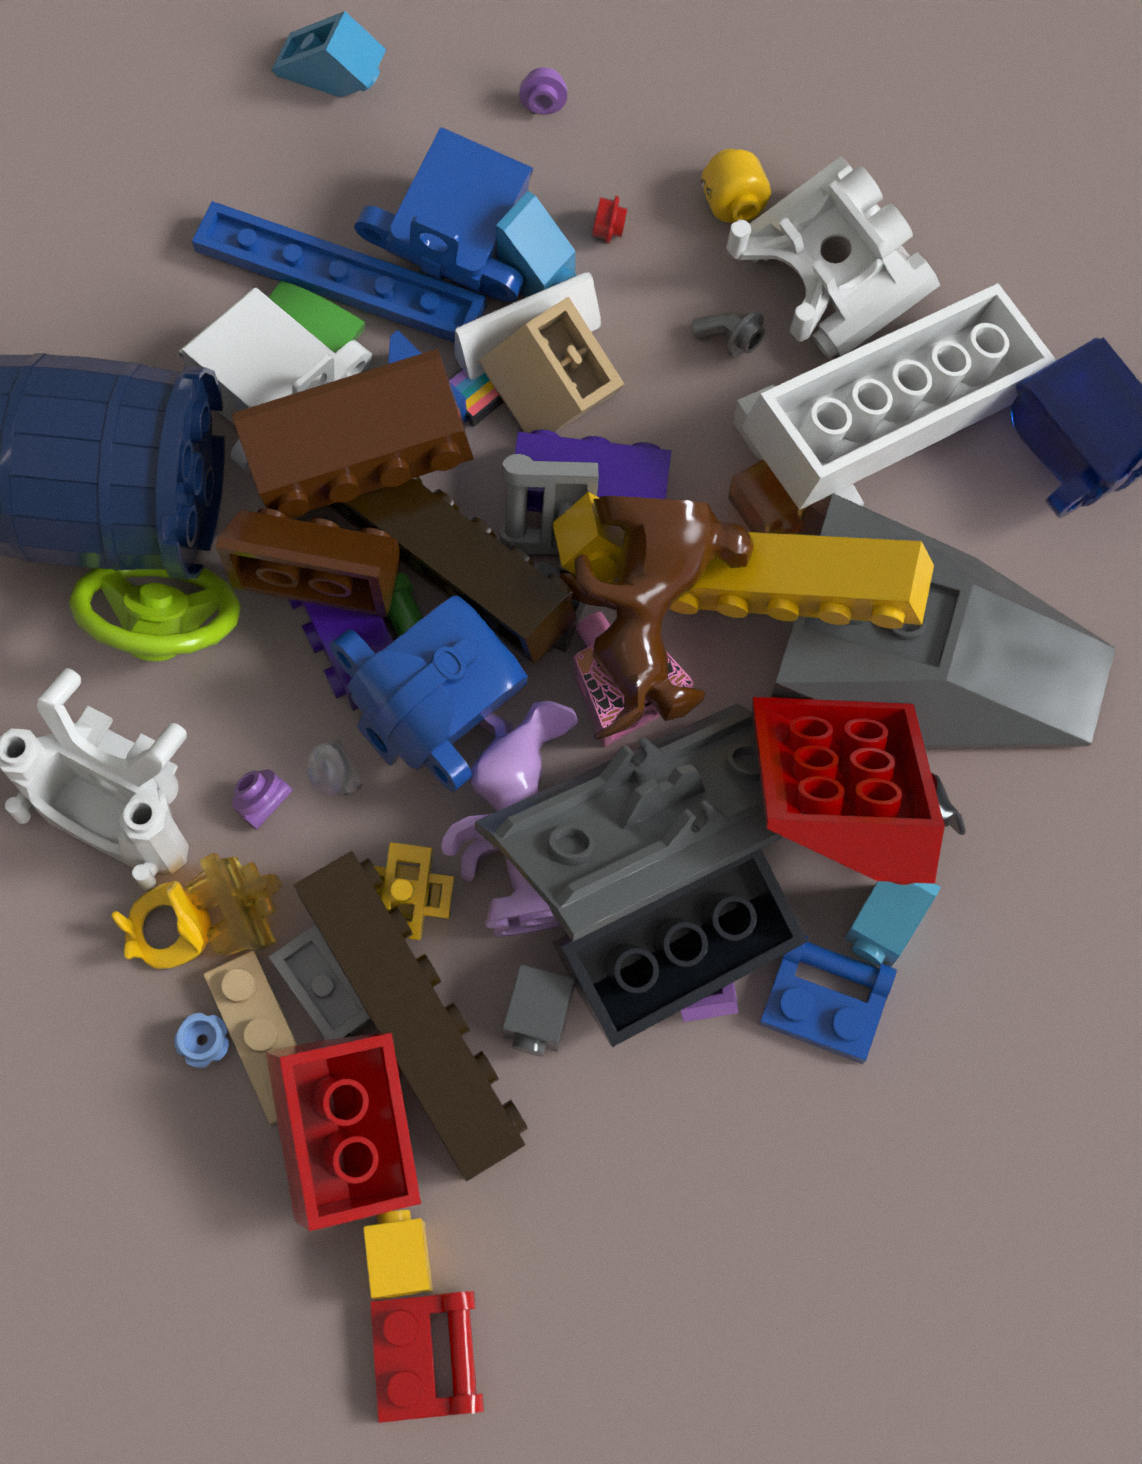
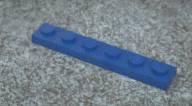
(336, 272)

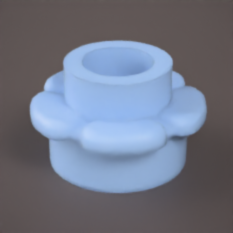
(189, 1032)

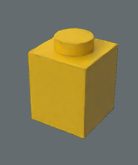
(580, 532)
(397, 1256)

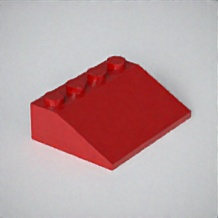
(851, 784)

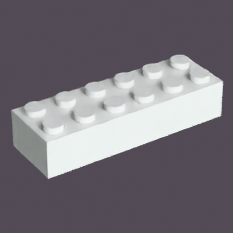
(895, 395)

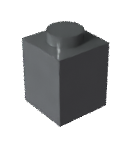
(538, 1010)

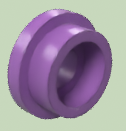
(543, 91)

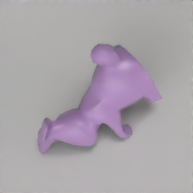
(503, 776)

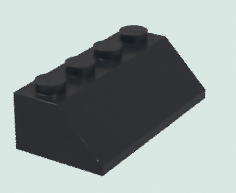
(681, 947)

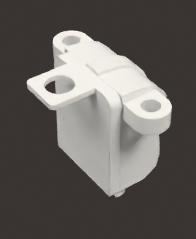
(266, 356)

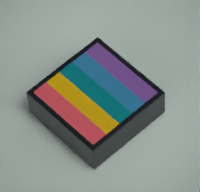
(479, 394)

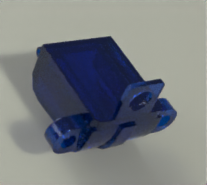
(1083, 424)

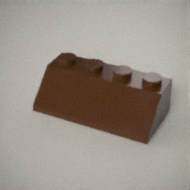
(354, 435)

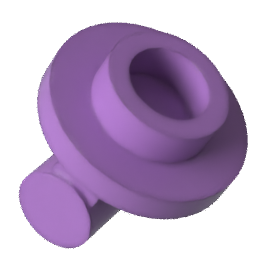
(259, 796)

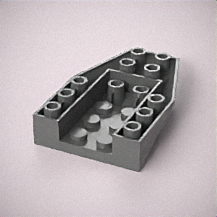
(981, 667)

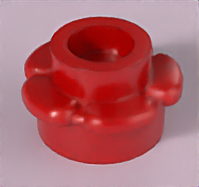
(609, 219)

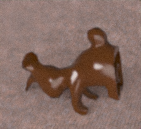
(661, 560)

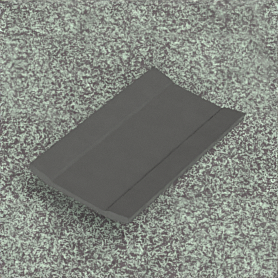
(639, 822)

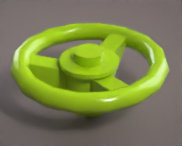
(155, 616)

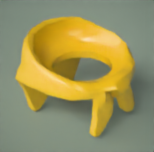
(191, 925)

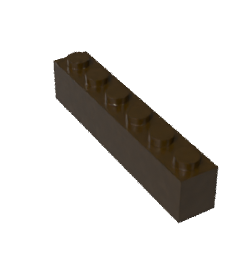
(468, 561)
(401, 1000)

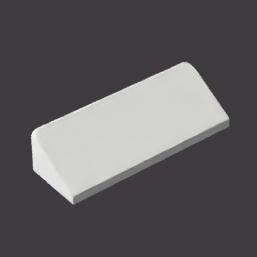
(485, 333)

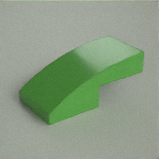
(318, 315)

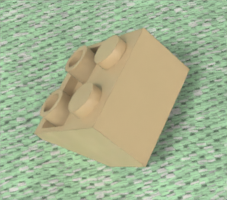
(551, 370)

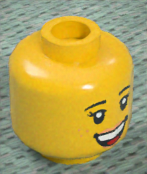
(734, 184)

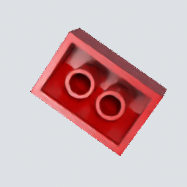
(343, 1129)

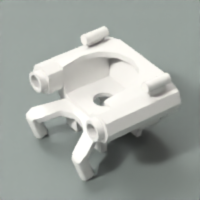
(866, 288)
(98, 783)

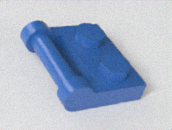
(824, 1015)

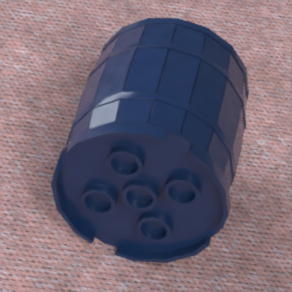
(108, 463)

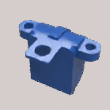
(453, 216)
(430, 687)

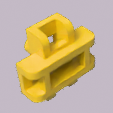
(409, 886)

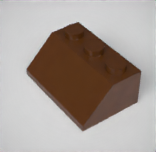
(310, 561)

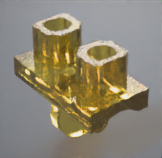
(243, 901)

